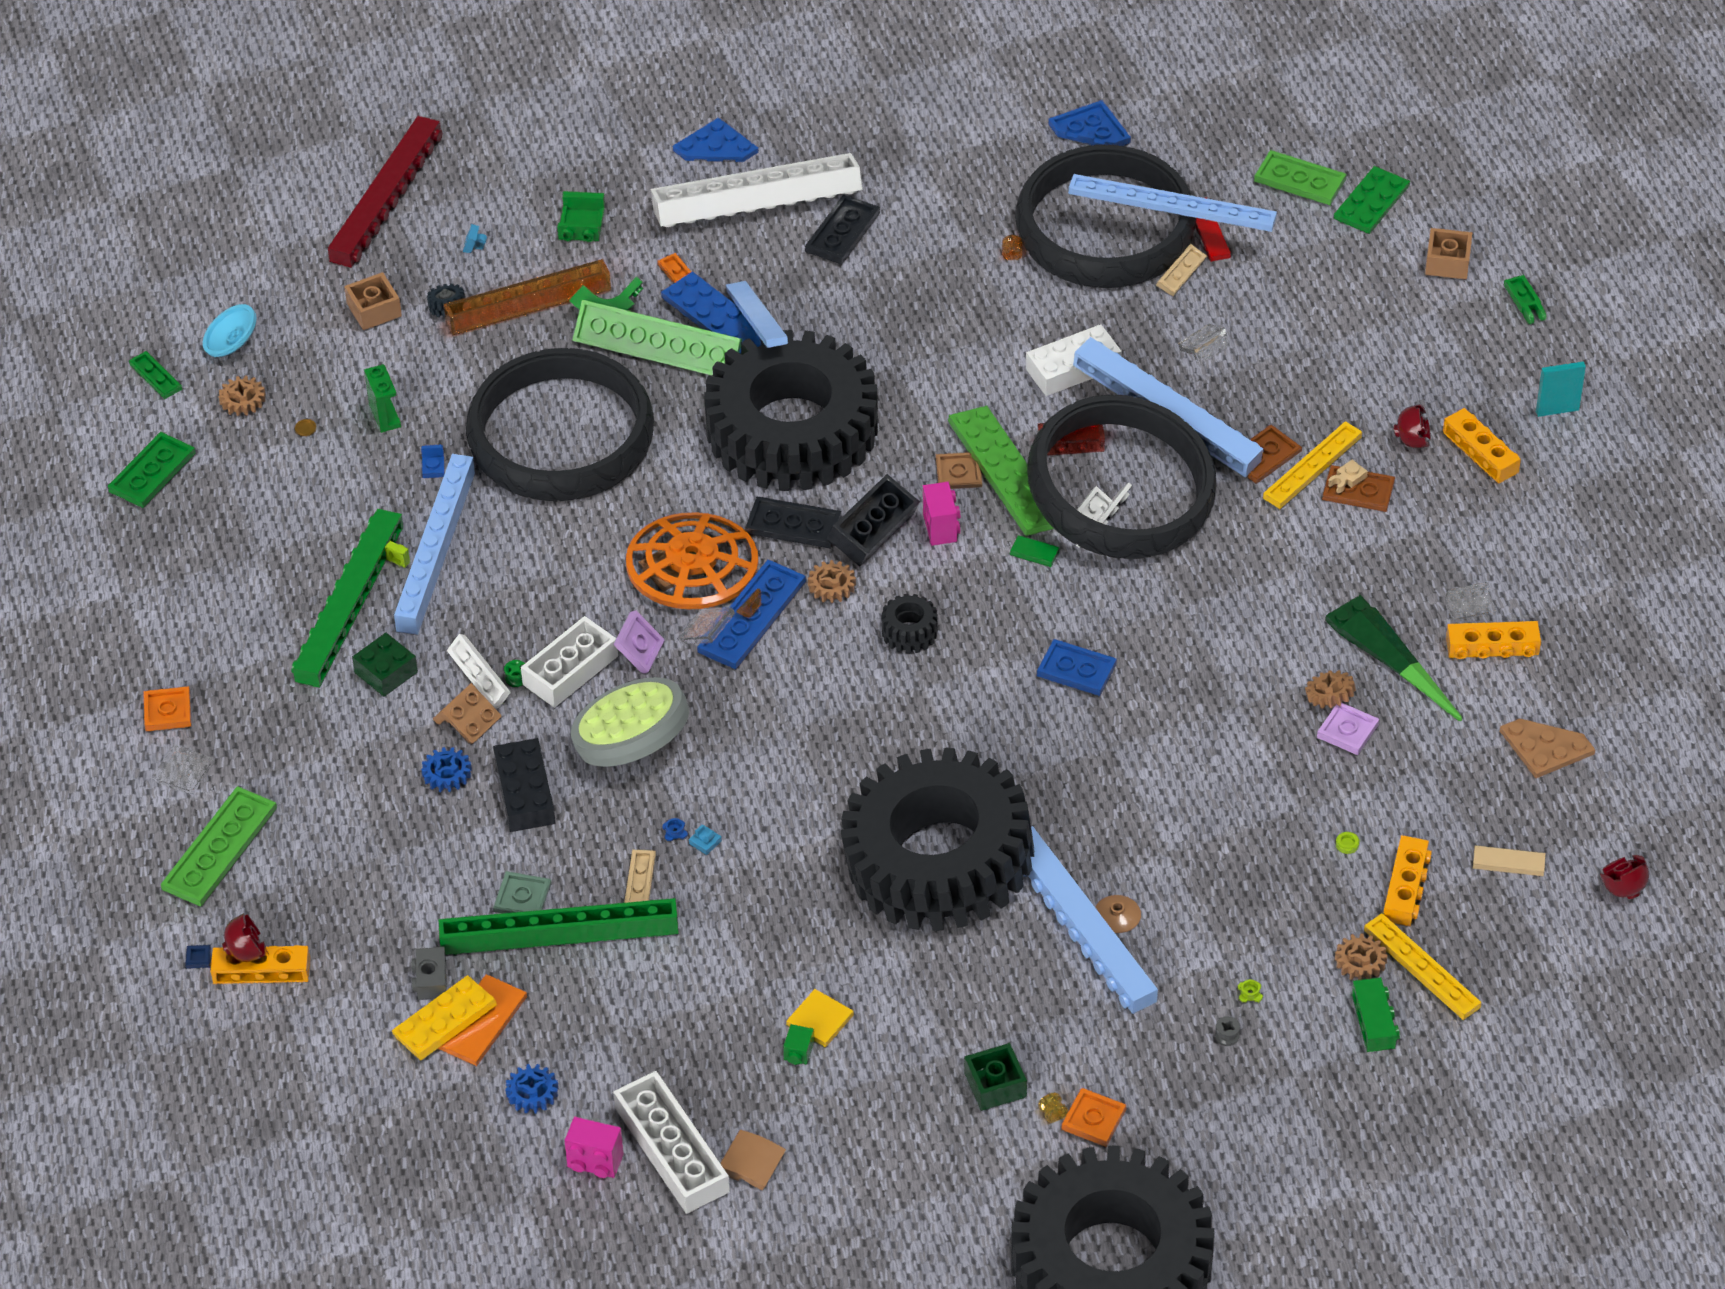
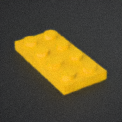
(444, 1017)

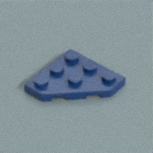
(1090, 125)
(716, 143)

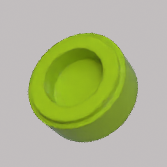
(1347, 842)

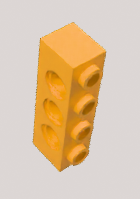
(1481, 445)
(1493, 639)
(1406, 880)
(277, 966)

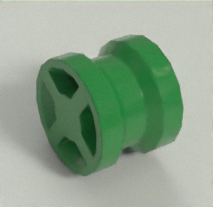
(511, 672)

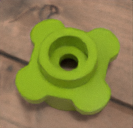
(1250, 985)

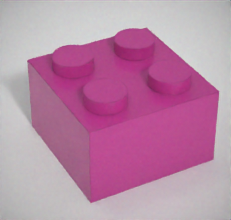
(940, 513)
(594, 1147)

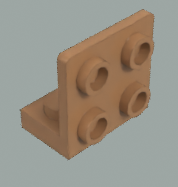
(469, 714)

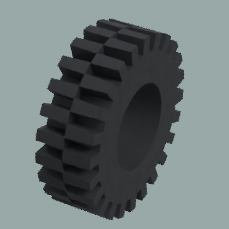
(794, 448)
(944, 882)
(1117, 1194)

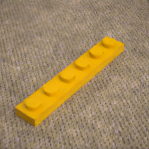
(1312, 465)
(1423, 966)

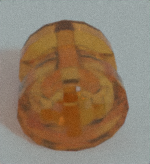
(1012, 247)

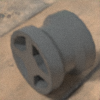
(1230, 1036)

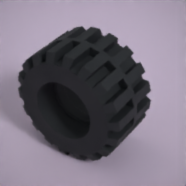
(909, 636)

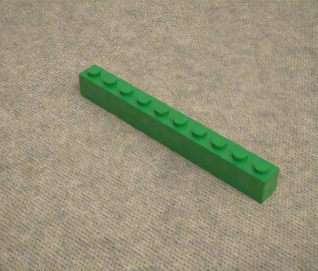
(347, 599)
(558, 926)

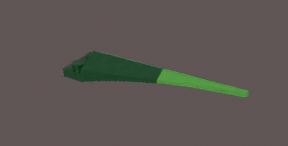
(1371, 632)

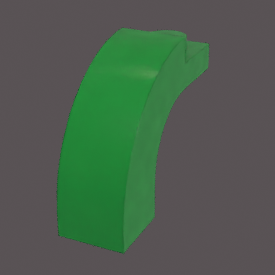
(621, 301)

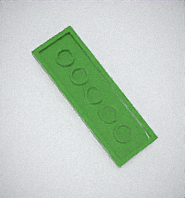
(218, 846)

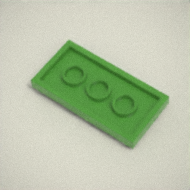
(1300, 177)

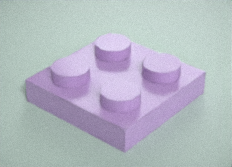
(639, 642)
(1348, 728)

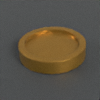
(305, 427)

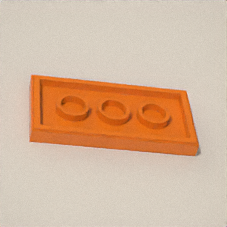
(479, 1036)

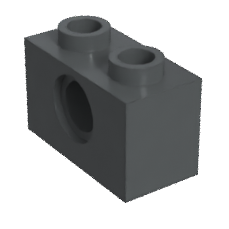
(430, 972)

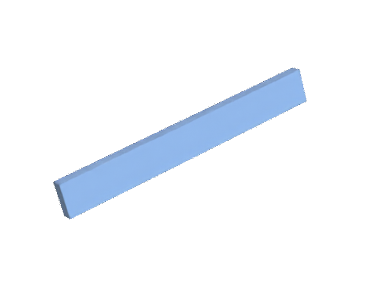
(756, 314)

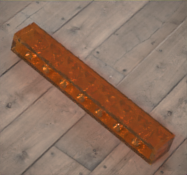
(525, 297)

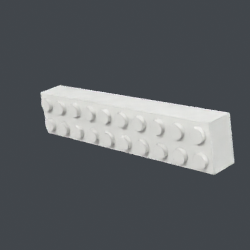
(756, 190)

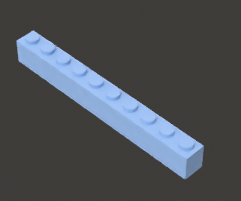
(1127, 379)
(434, 544)
(1089, 929)

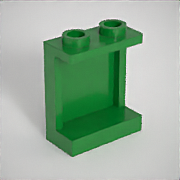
(581, 216)
(379, 394)

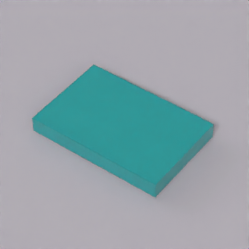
(1560, 389)

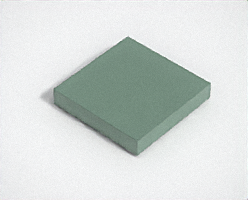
(521, 893)

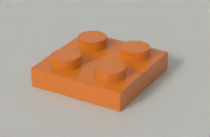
(167, 708)
(1093, 1117)

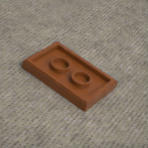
(1276, 452)
(1370, 493)

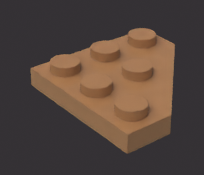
(1545, 746)

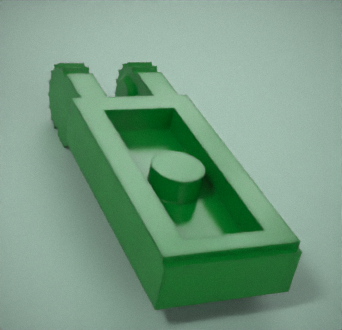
(1525, 298)

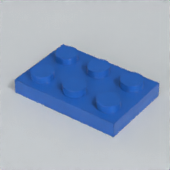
(1076, 667)

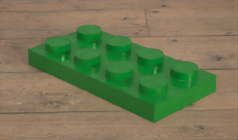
(1371, 199)
(151, 469)

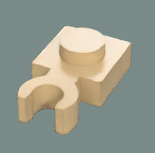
(1348, 474)

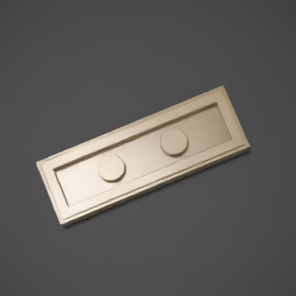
(1181, 270)
(1509, 860)
(640, 875)

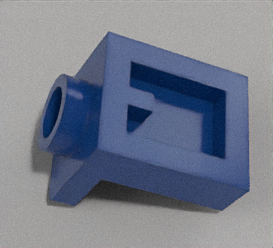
(433, 461)

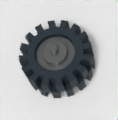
(443, 295)

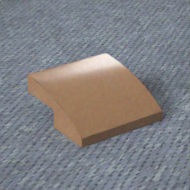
(752, 1159)

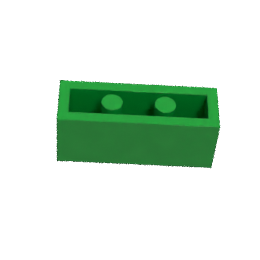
(1375, 1014)

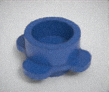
(672, 824)

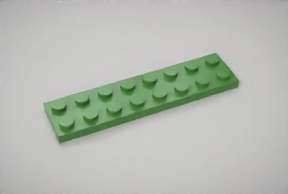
(652, 337)
(1000, 465)

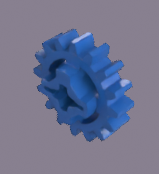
(446, 769)
(532, 1088)

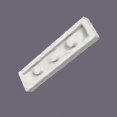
(478, 671)

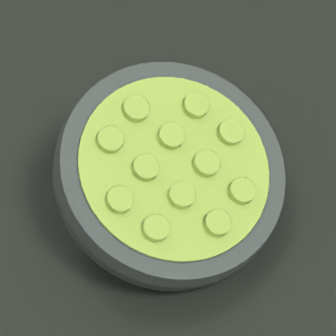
(630, 722)

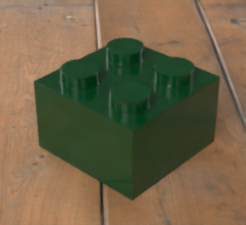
(385, 664)
(995, 1076)

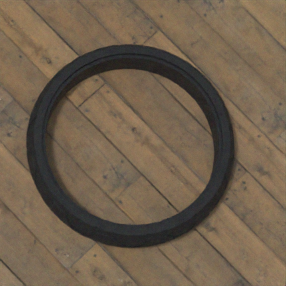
(1102, 271)
(549, 365)
(1137, 414)

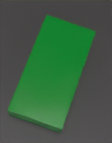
(1034, 551)

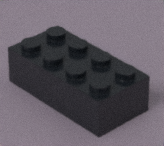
(873, 520)
(524, 785)

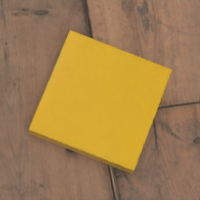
(823, 1015)

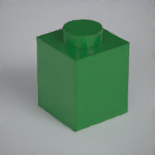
(798, 1044)

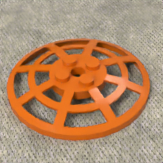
(685, 563)

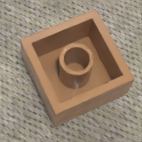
(1448, 253)
(373, 301)

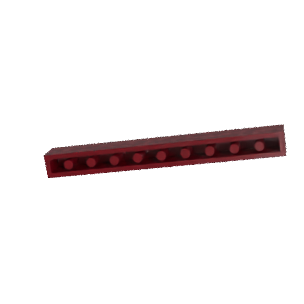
(384, 191)

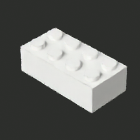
(1053, 363)
(569, 661)

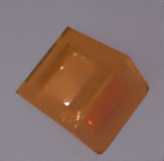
(751, 604)

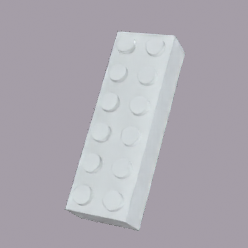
(671, 1142)

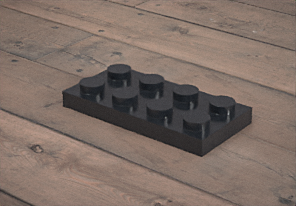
(842, 229)
(792, 522)

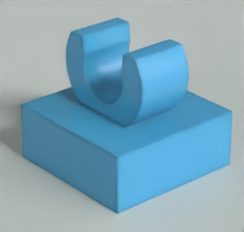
(474, 239)
(705, 839)

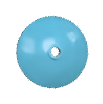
(230, 331)

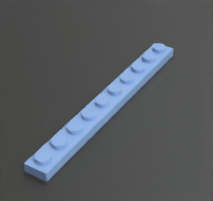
(1172, 202)

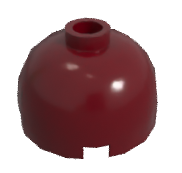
(1412, 425)
(1626, 877)
(243, 940)

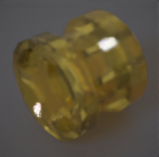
(1052, 1107)

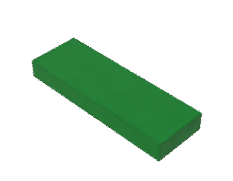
(155, 375)

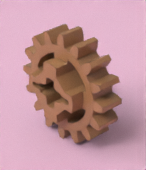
(232, 399)
(831, 581)
(1330, 689)
(1360, 956)

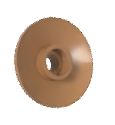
(1121, 920)

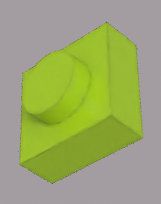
(397, 554)

